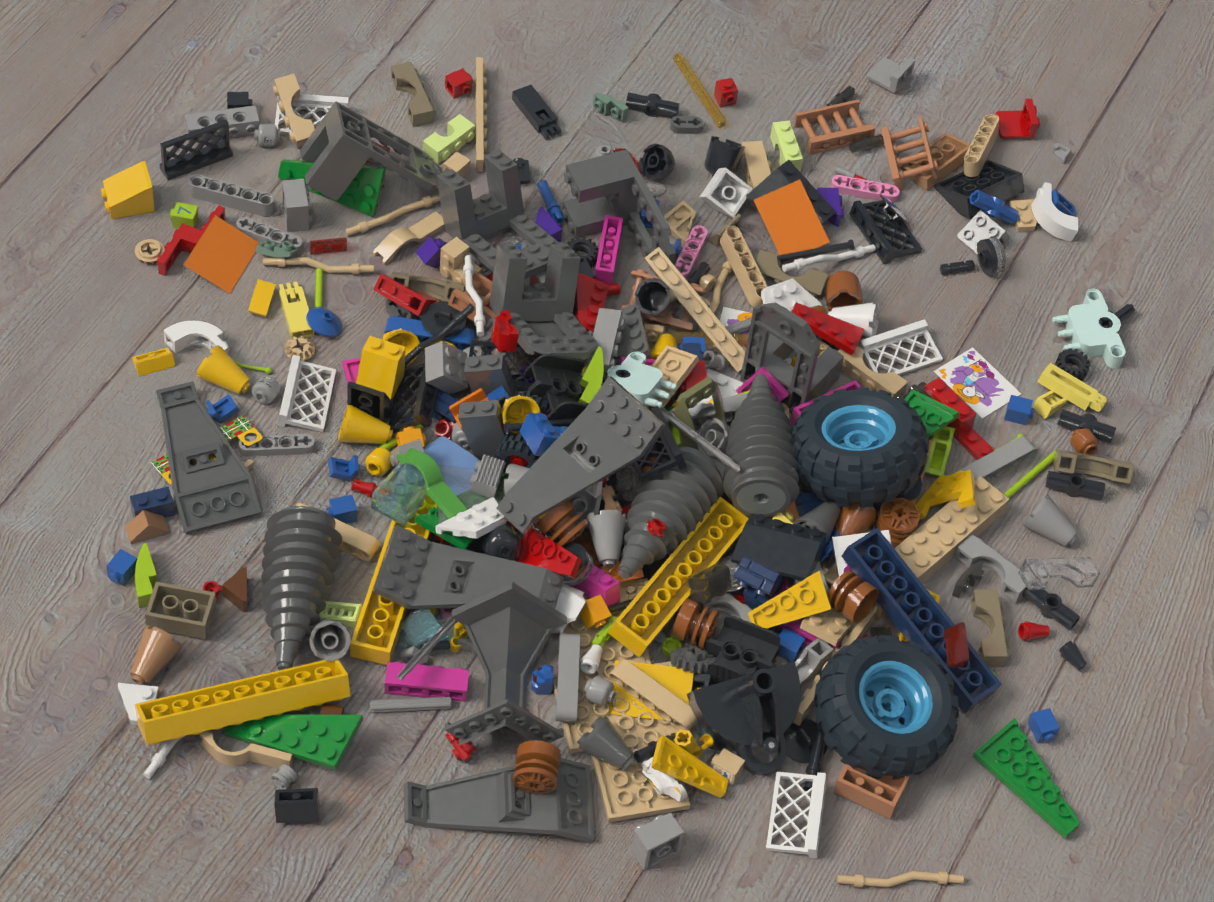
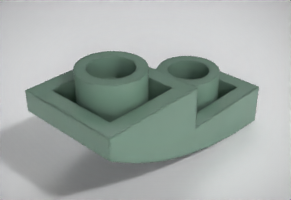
(607, 104)
(283, 249)

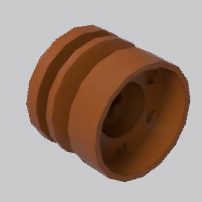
(898, 517)
(562, 523)
(852, 596)
(694, 623)
(537, 767)

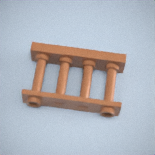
(837, 139)
(893, 150)
(460, 300)
(667, 321)

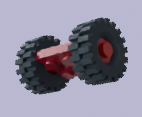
(514, 448)

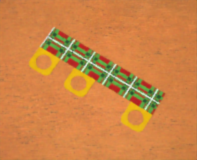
(238, 428)

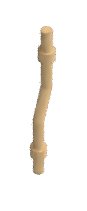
(364, 226)
(355, 268)
(725, 270)
(941, 878)

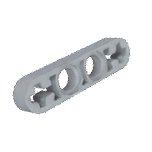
(271, 232)
(277, 448)

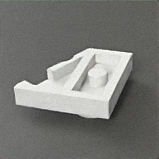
(134, 694)

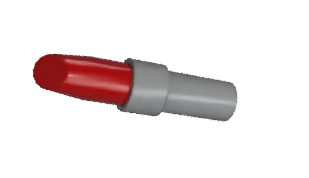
(844, 172)

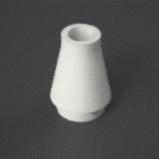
(591, 660)

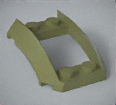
(690, 399)

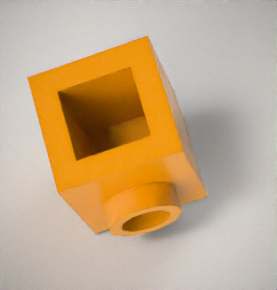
(410, 434)
(595, 612)

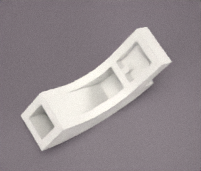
(1050, 218)
(194, 333)

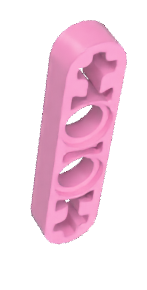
(865, 186)
(691, 253)

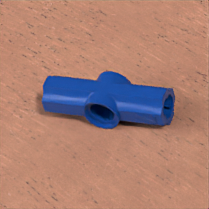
(994, 207)

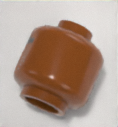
(1084, 441)

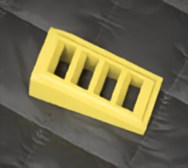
(1049, 404)

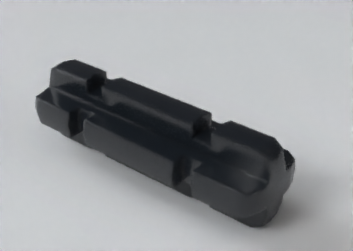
(957, 267)

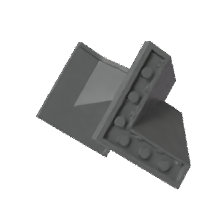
(507, 634)

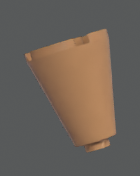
(153, 654)

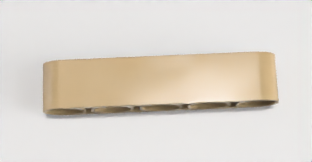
(981, 145)
(743, 264)
(355, 541)
(653, 695)

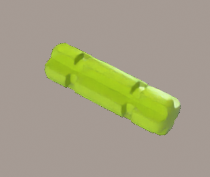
(603, 635)

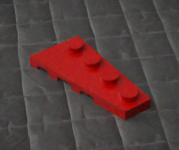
(589, 298)
(834, 330)
(545, 553)

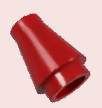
(1031, 631)

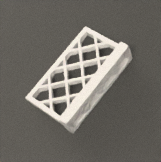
(312, 104)
(897, 336)
(290, 395)
(814, 819)

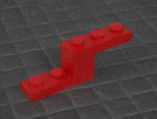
(184, 240)
(400, 294)
(963, 425)

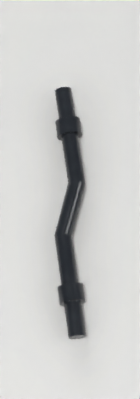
(459, 318)

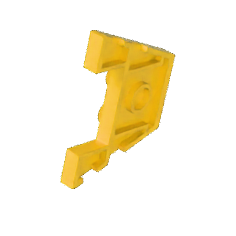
(949, 488)

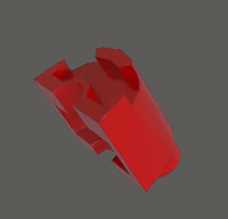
(503, 333)

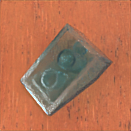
(400, 494)

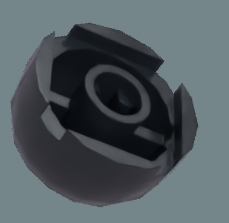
(657, 162)

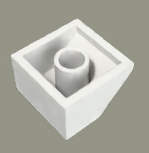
(725, 192)

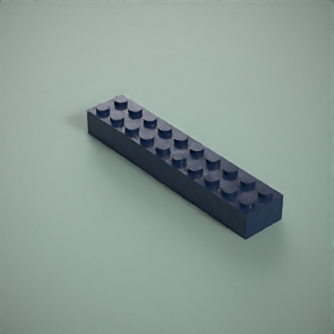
(917, 614)

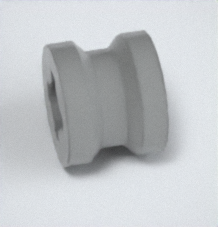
(284, 777)

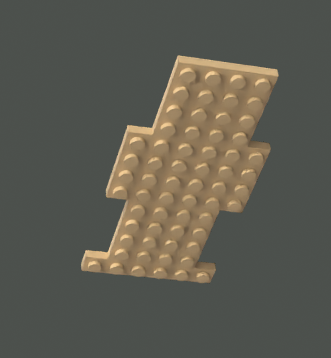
(623, 792)

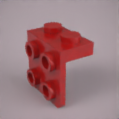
(1019, 123)

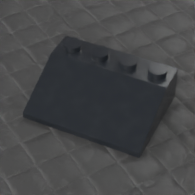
(787, 174)
(993, 180)
(780, 546)

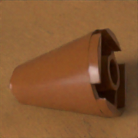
(855, 519)

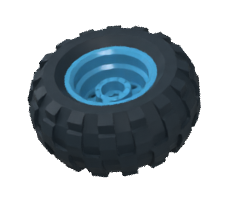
(859, 447)
(874, 690)

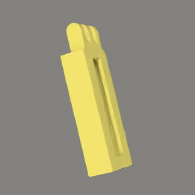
(295, 312)
(1071, 388)

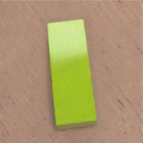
(592, 377)
(939, 452)
(144, 576)

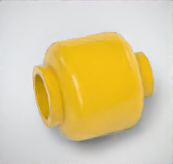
(378, 462)

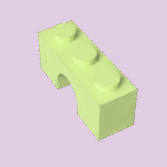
(459, 133)
(784, 140)

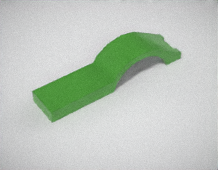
(435, 486)

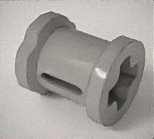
(714, 361)

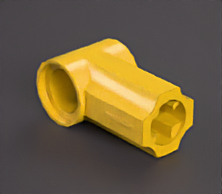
(687, 742)

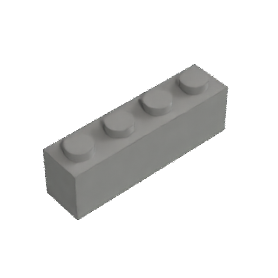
(607, 335)

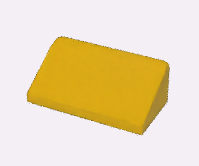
(153, 361)

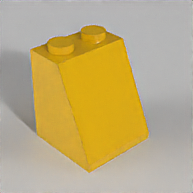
(128, 192)
(381, 366)

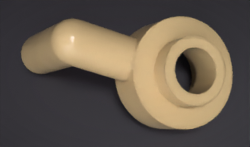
(707, 283)

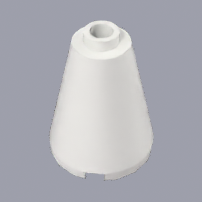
(860, 315)

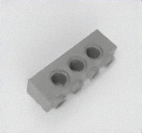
(241, 120)

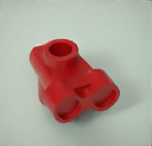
(463, 751)

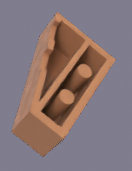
(872, 793)

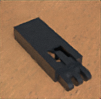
(531, 102)

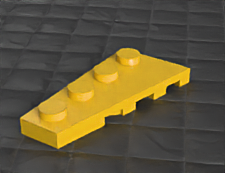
(794, 603)
(682, 765)

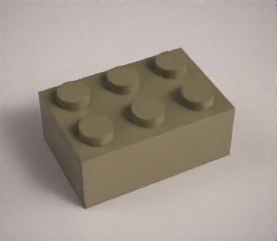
(181, 610)

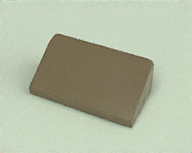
(715, 238)

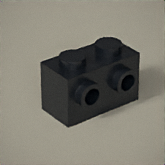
(293, 806)

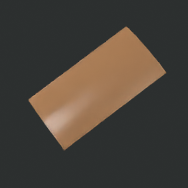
(948, 153)

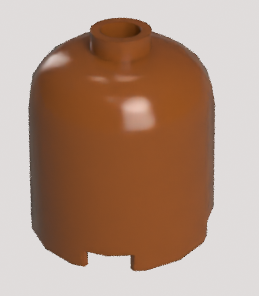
(843, 290)

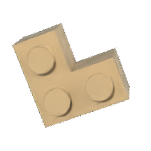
(453, 259)

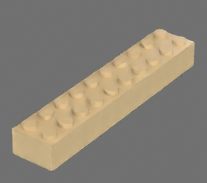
(940, 536)

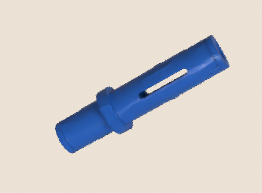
(552, 206)

